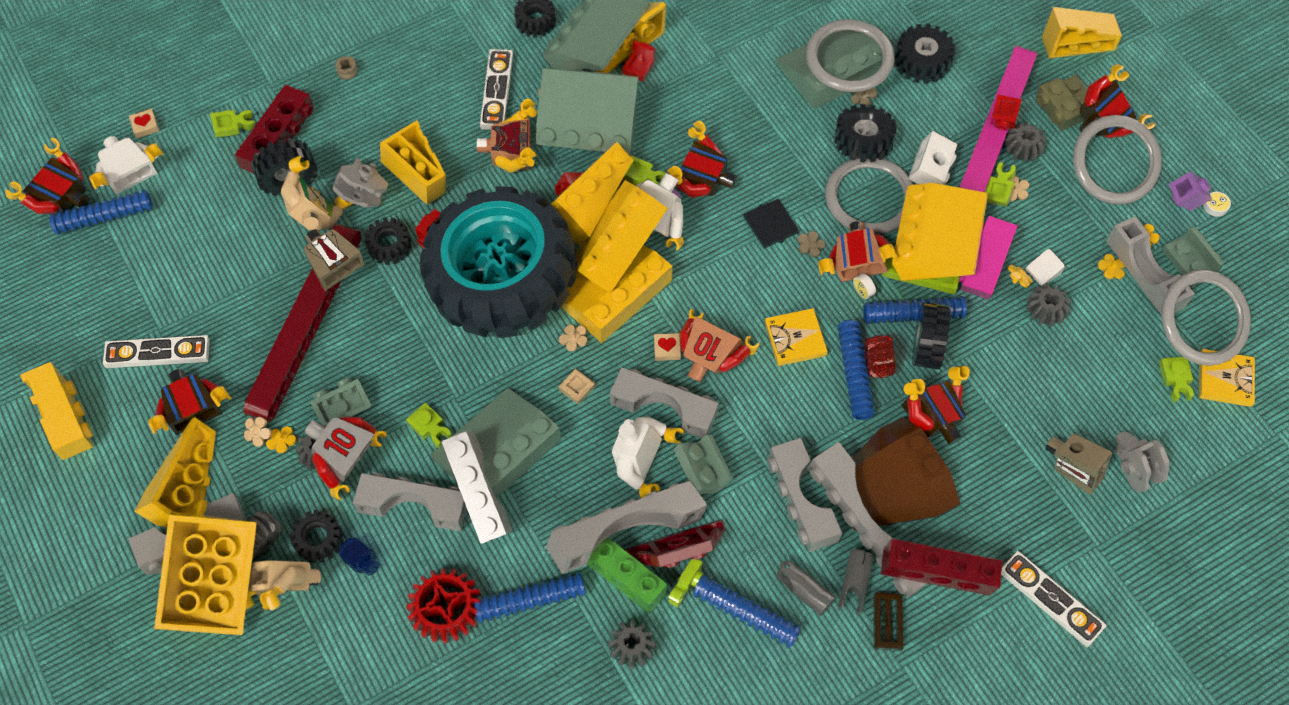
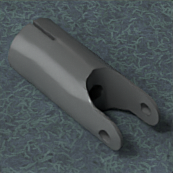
(856, 577)
(806, 588)

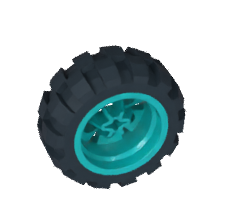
(489, 231)

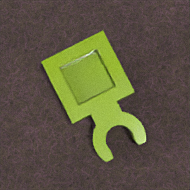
(227, 123)
(641, 171)
(1000, 188)
(1177, 374)
(427, 423)
(688, 579)

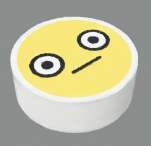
(1218, 204)
(864, 286)

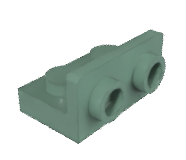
(1192, 253)
(342, 402)
(703, 465)

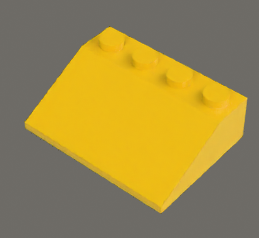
(939, 232)
(619, 235)
(605, 311)
(205, 574)

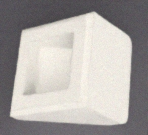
(1045, 267)

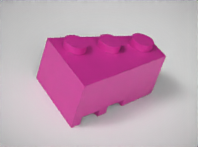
(993, 249)

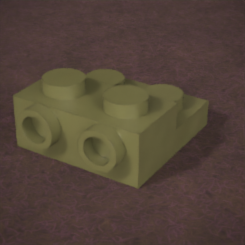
(1062, 101)

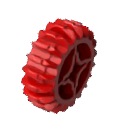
(434, 609)

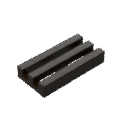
(888, 645)

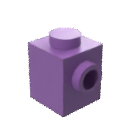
(1190, 191)

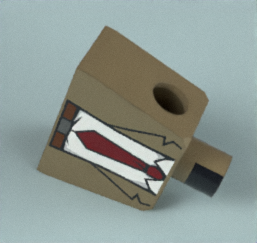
(331, 257)
(1080, 461)

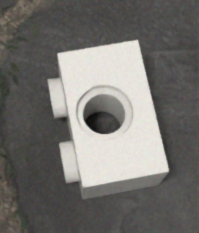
(933, 160)

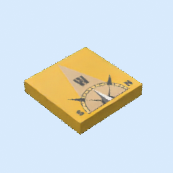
(795, 337)
(1229, 382)

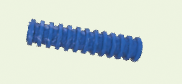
(100, 212)
(909, 309)
(855, 370)
(530, 597)
(747, 611)

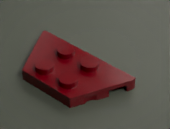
(679, 546)

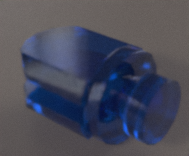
(359, 556)

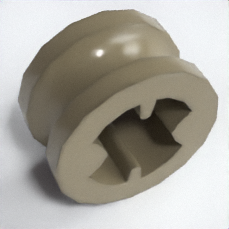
(348, 73)

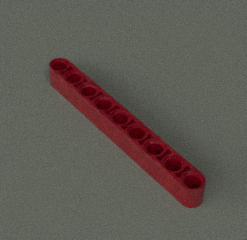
(293, 341)

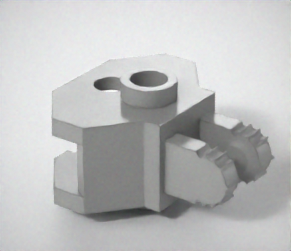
(360, 184)
(1141, 461)

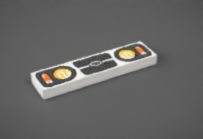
(496, 88)
(156, 351)
(1052, 599)

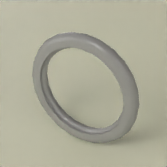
(844, 85)
(851, 165)
(1083, 175)
(1240, 304)

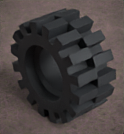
(537, 25)
(384, 229)
(320, 551)

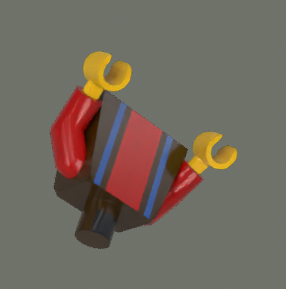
(1105, 99)
(703, 166)
(55, 186)
(187, 399)
(937, 407)

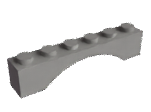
(837, 474)
(673, 507)

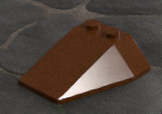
(903, 476)

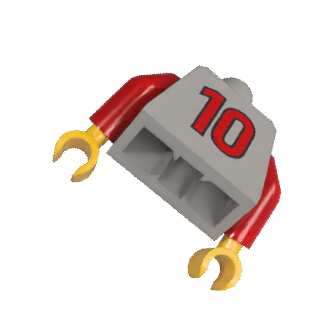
(340, 448)

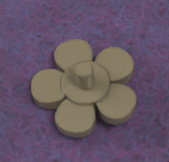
(863, 97)
(811, 244)

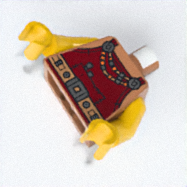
(511, 141)

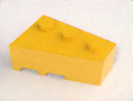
(1080, 32)
(414, 163)
(59, 410)

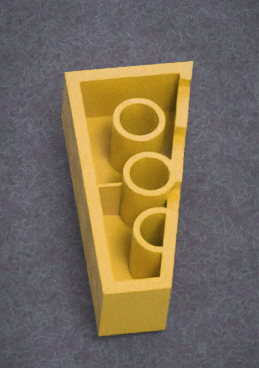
(591, 192)

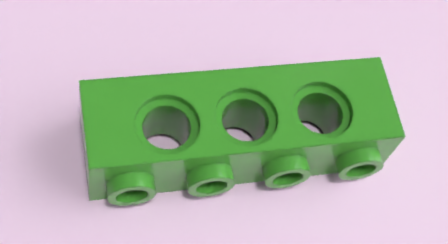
(628, 575)

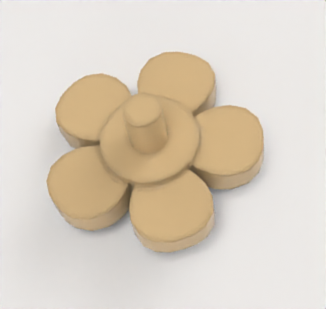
(1019, 189)
(573, 337)
(257, 431)

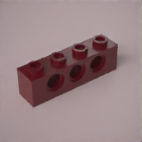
(280, 121)
(941, 567)

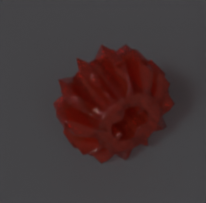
(879, 356)

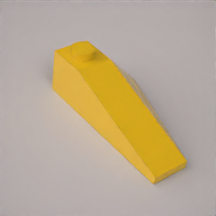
(646, 30)
(182, 477)

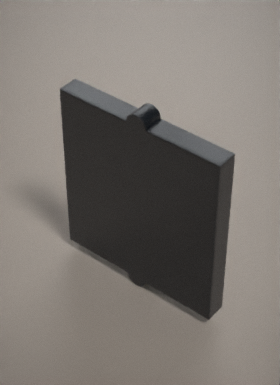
(771, 223)

